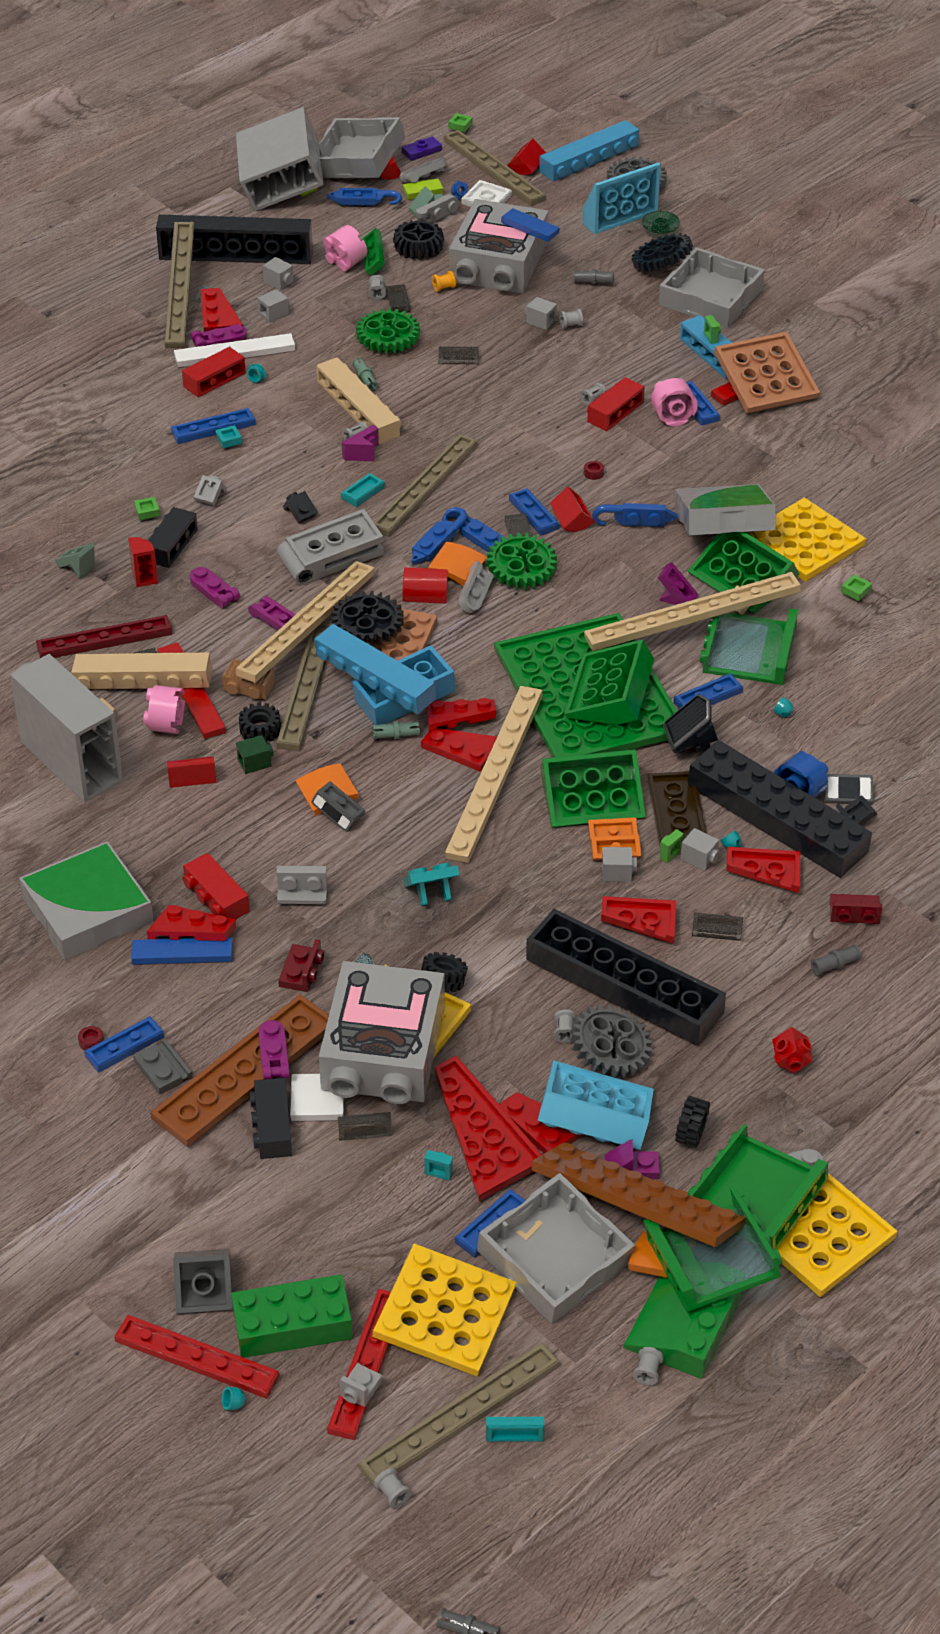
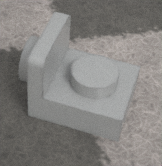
(209, 490)
(360, 1385)

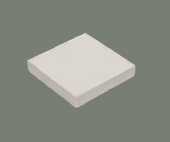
(486, 191)
(312, 1102)

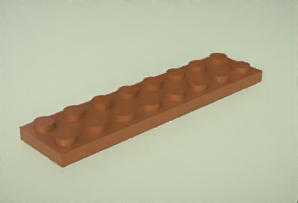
(232, 1076)
(640, 1194)

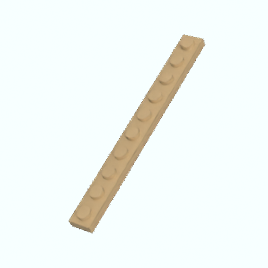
(692, 611)
(304, 622)
(493, 775)

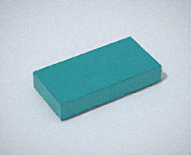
(363, 490)
(514, 1429)

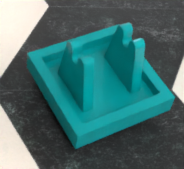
(421, 876)

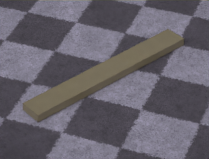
(494, 168)
(179, 285)
(425, 484)
(302, 695)
(460, 1413)

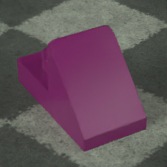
(361, 445)
(677, 587)
(642, 1161)

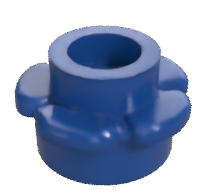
(455, 189)

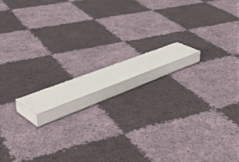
(246, 348)

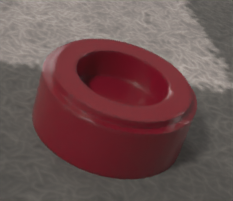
(593, 470)
(90, 1037)

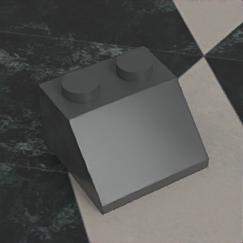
(203, 1280)

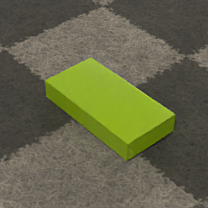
(413, 189)

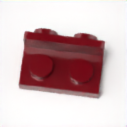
(855, 908)
(301, 967)

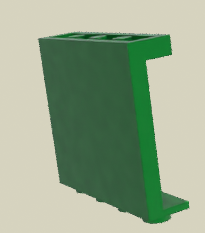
(772, 1181)

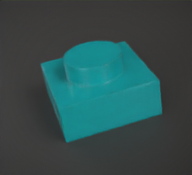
(228, 436)
(438, 1165)

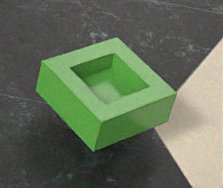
(460, 122)
(711, 329)
(146, 508)
(856, 587)
(671, 845)

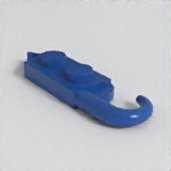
(363, 196)
(636, 514)
(476, 532)
(437, 536)

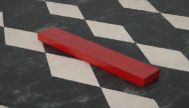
(199, 704)
(370, 1354)
(197, 1356)

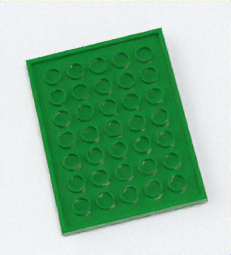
(550, 663)

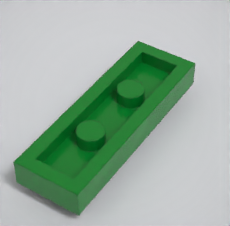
(375, 258)

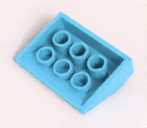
(622, 199)
(596, 1105)

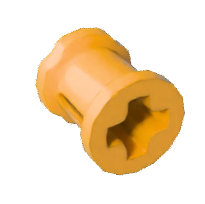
(443, 281)

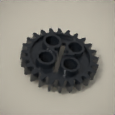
(662, 252)
(369, 617)

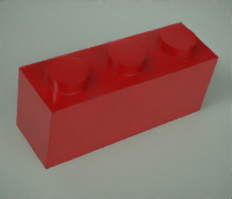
(213, 371)
(615, 404)
(215, 887)

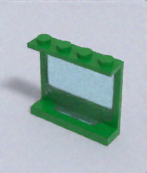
(749, 647)
(713, 1273)

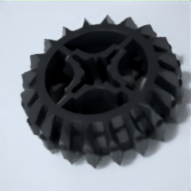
(418, 239)

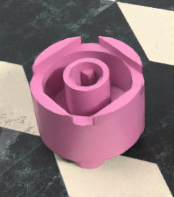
(345, 248)
(673, 401)
(164, 709)

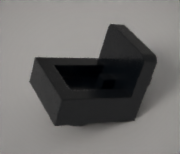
(300, 506)
(858, 811)

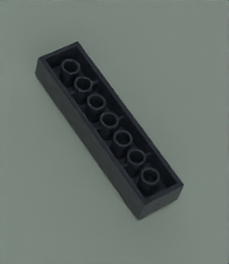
(240, 238)
(780, 808)
(626, 976)

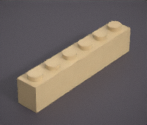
(357, 398)
(143, 670)

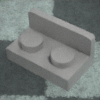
(302, 884)

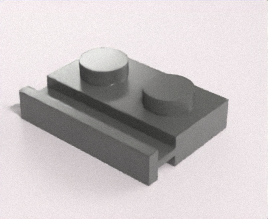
(162, 1066)

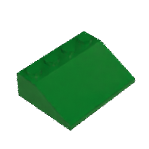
(737, 561)
(611, 684)
(592, 787)
(682, 1336)

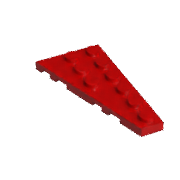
(489, 1139)

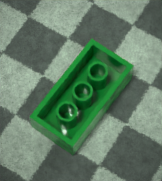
(292, 1316)

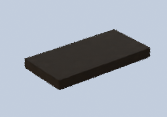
(674, 803)

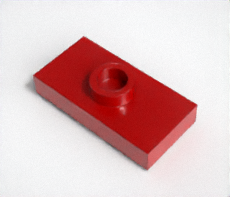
(724, 394)

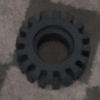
(259, 714)
(452, 967)
(692, 1121)

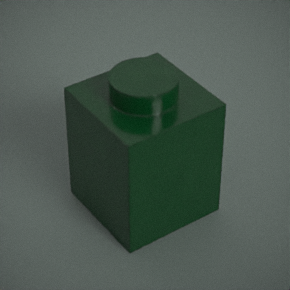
(254, 754)

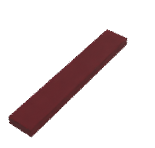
(104, 637)

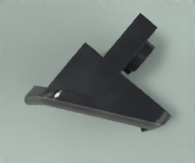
(691, 726)

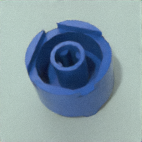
(805, 773)

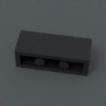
(173, 535)
(271, 1118)

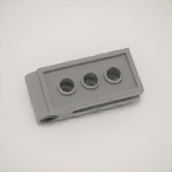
(331, 547)

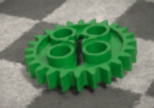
(388, 330)
(533, 554)

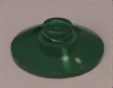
(660, 222)

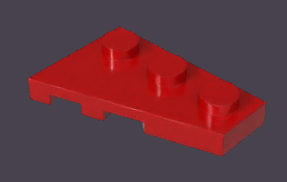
(217, 310)
(450, 713)
(459, 746)
(766, 865)
(641, 915)
(180, 921)
(525, 1115)

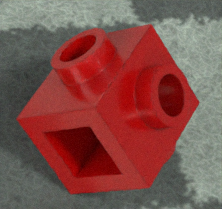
(792, 1050)

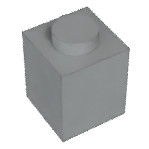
(278, 273)
(273, 305)
(541, 313)
(700, 849)
(618, 864)

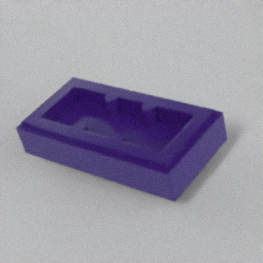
(421, 148)

